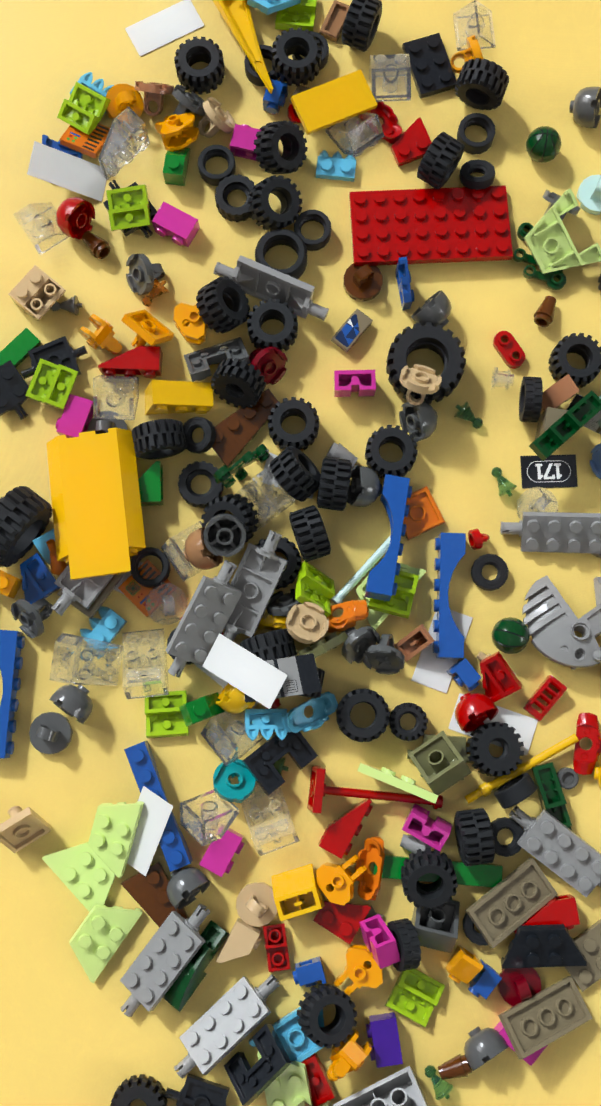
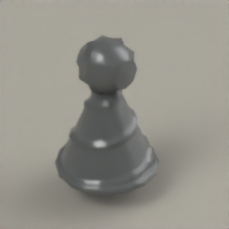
(71, 305)

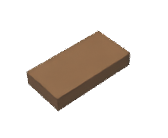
(334, 21)

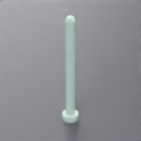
(361, 572)

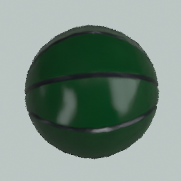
(543, 144)
(510, 635)

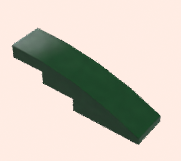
(566, 426)
(551, 793)

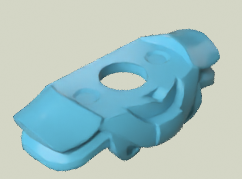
(322, 707)

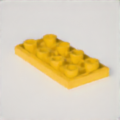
(333, 102)

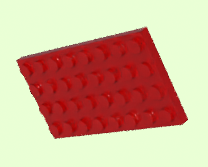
(430, 226)

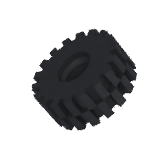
(238, 383)
(480, 752)
(140, 1089)

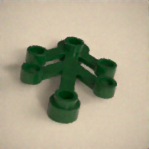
(547, 277)
(224, 473)

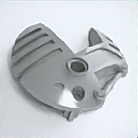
(554, 623)

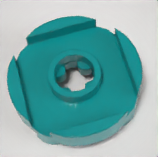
(229, 792)

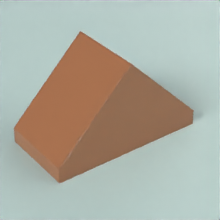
(414, 642)

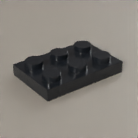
(430, 65)

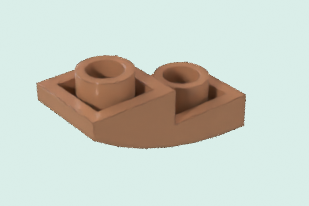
(559, 393)

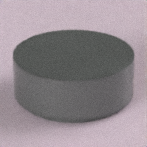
(567, 778)

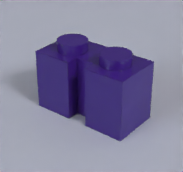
(385, 1038)

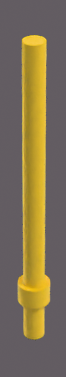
(485, 789)

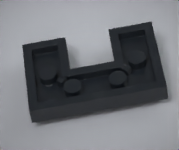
(261, 760)
(253, 1081)

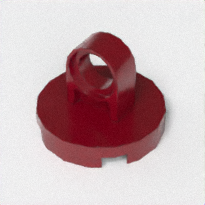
(270, 362)
(518, 984)

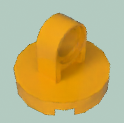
(471, 53)
(121, 97)

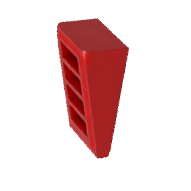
(550, 702)

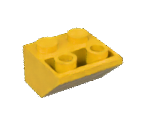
(296, 892)

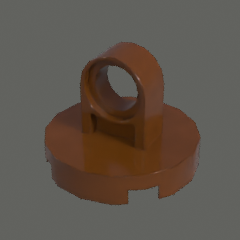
(363, 282)

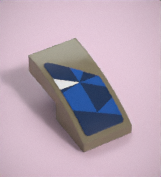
(351, 330)

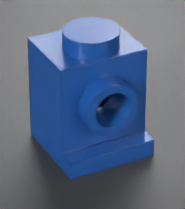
(273, 101)
(465, 674)
(309, 972)
(484, 981)

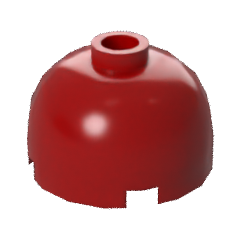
(75, 217)
(474, 710)

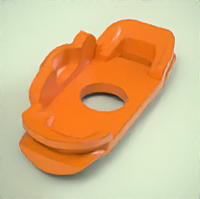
(353, 611)
(369, 883)

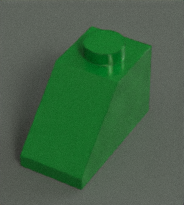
(176, 166)
(152, 485)
(200, 709)

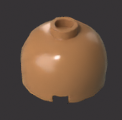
(197, 552)

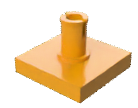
(147, 328)

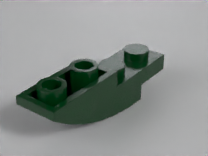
(194, 972)

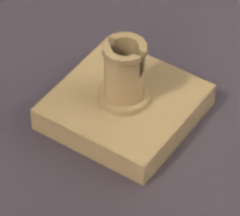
(22, 828)

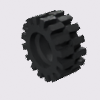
(417, 712)

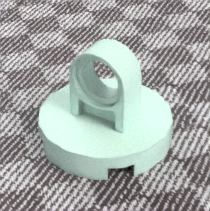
(590, 194)

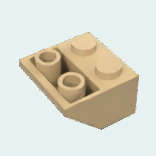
(36, 293)

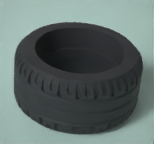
(287, 238)

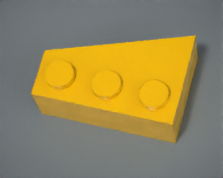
(178, 397)

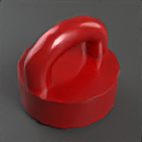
(476, 538)

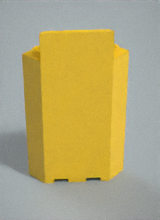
(95, 502)

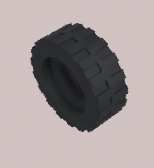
(231, 183)
(530, 399)
(186, 478)
(407, 944)

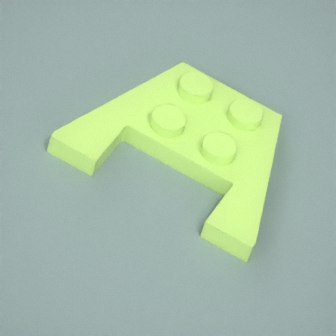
(551, 242)

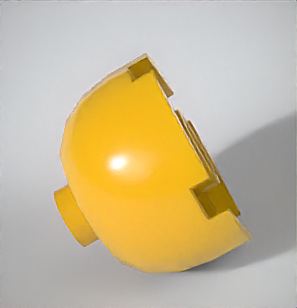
(233, 700)

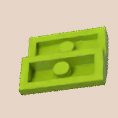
(297, 16)
(83, 108)
(128, 207)
(51, 384)
(314, 587)
(401, 603)
(164, 715)
(415, 996)

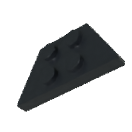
(542, 947)

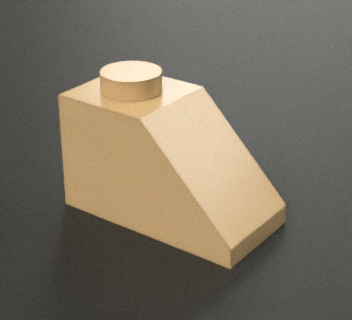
(239, 942)

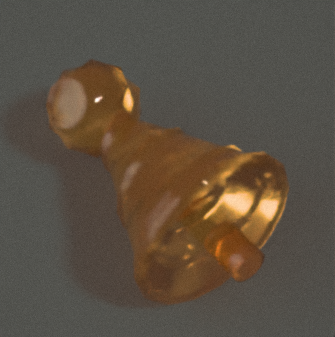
(157, 290)

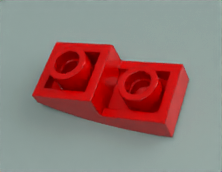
(276, 947)

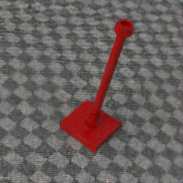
(319, 789)

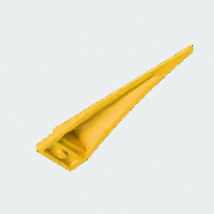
(239, 20)

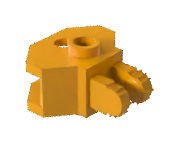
(177, 131)
(190, 323)
(102, 336)
(341, 880)
(358, 971)
(347, 1057)

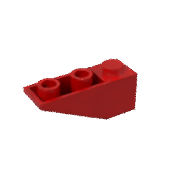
(138, 361)
(341, 831)
(559, 910)

